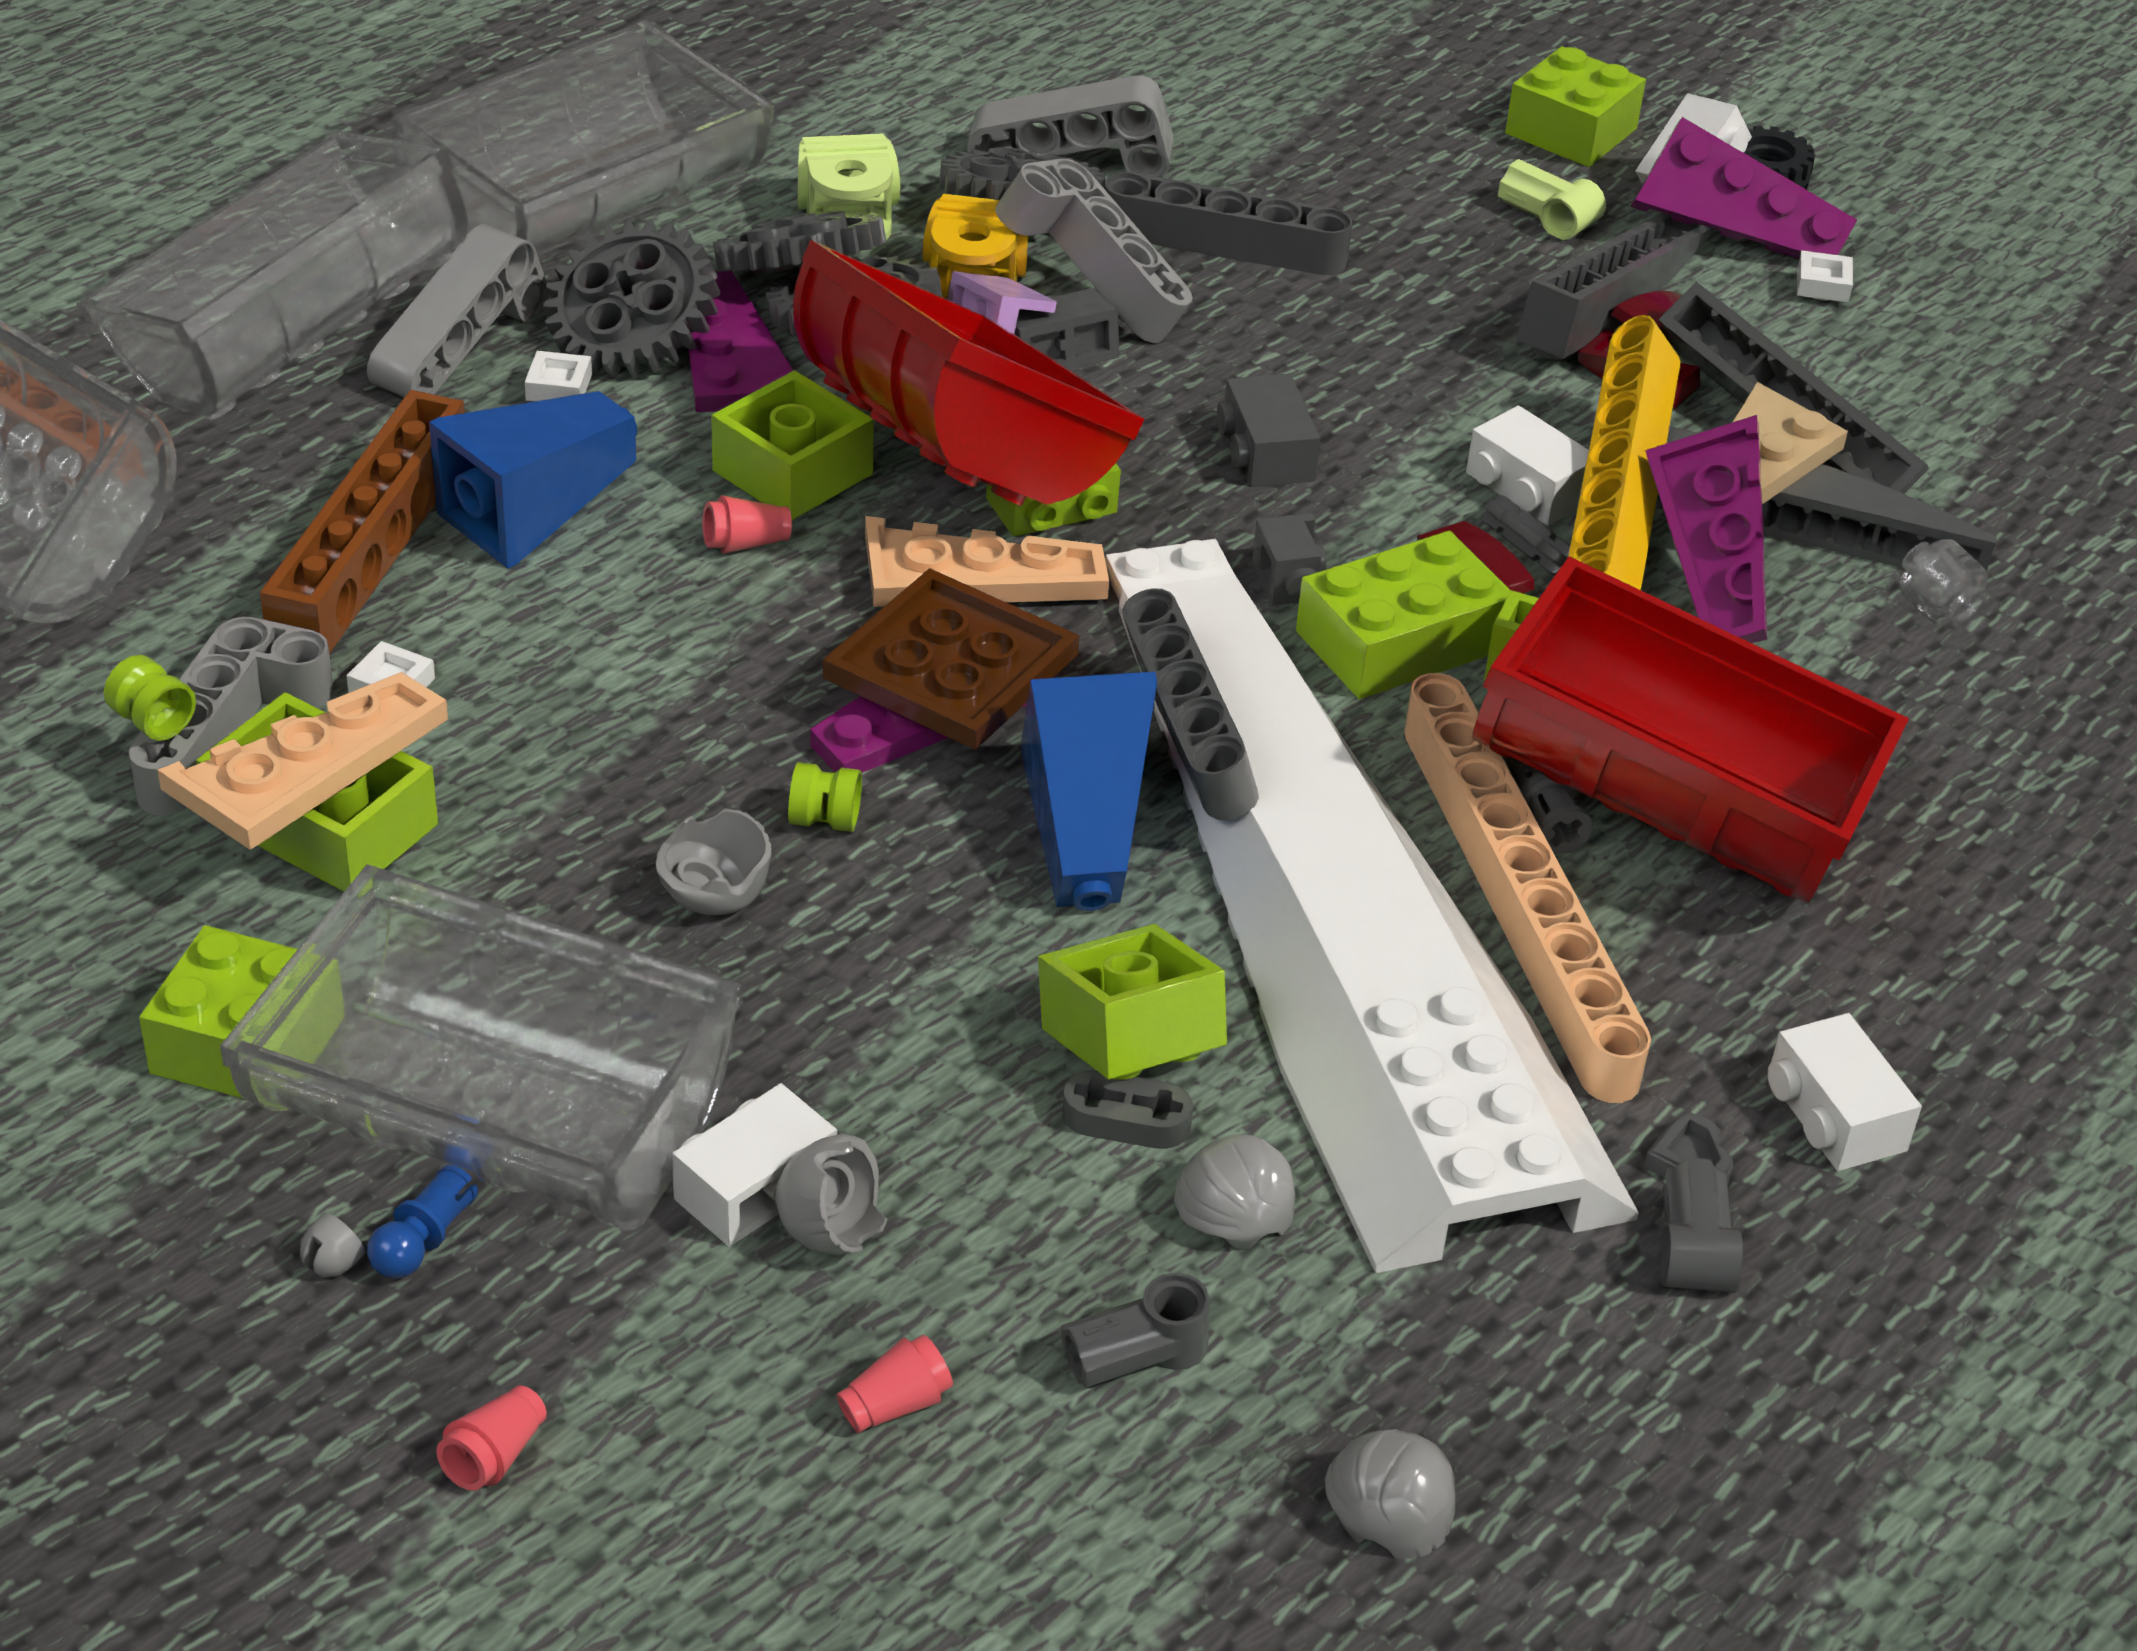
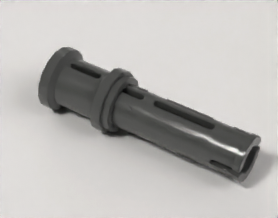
(1553, 808)

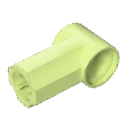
(1560, 205)

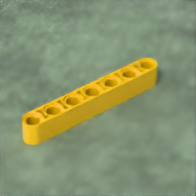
(1617, 484)

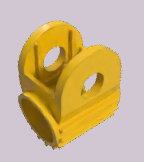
(970, 238)

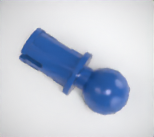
(420, 1223)

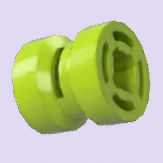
(149, 697)
(825, 797)

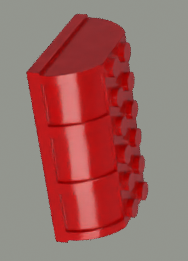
(956, 382)
(1687, 728)

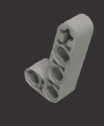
(1010, 122)
(1100, 240)
(456, 307)
(231, 677)

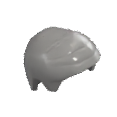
(715, 862)
(1237, 1190)
(831, 1195)
(1393, 1492)

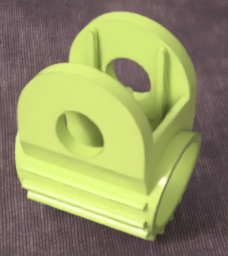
(849, 176)

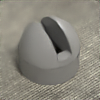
(330, 1247)

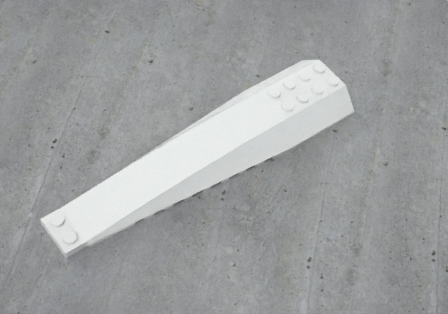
(1365, 972)

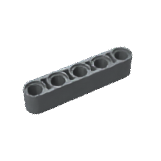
(1234, 223)
(1191, 705)

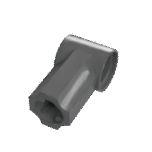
(1697, 1239)
(1160, 1329)

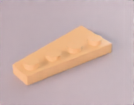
(1008, 571)
(305, 760)

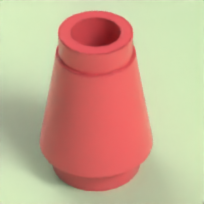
(744, 524)
(896, 1384)
(490, 1438)

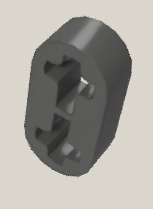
(1127, 1110)

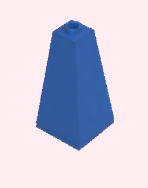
(527, 467)
(1084, 776)

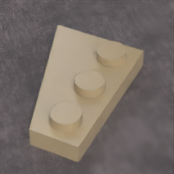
(1790, 438)

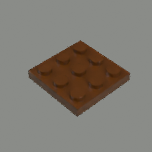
(950, 657)

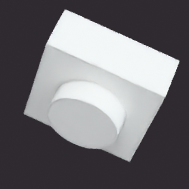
(1824, 276)
(557, 376)
(387, 661)

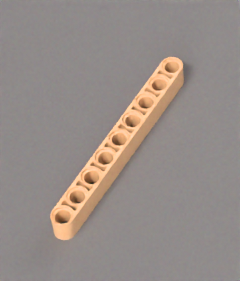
(1528, 892)

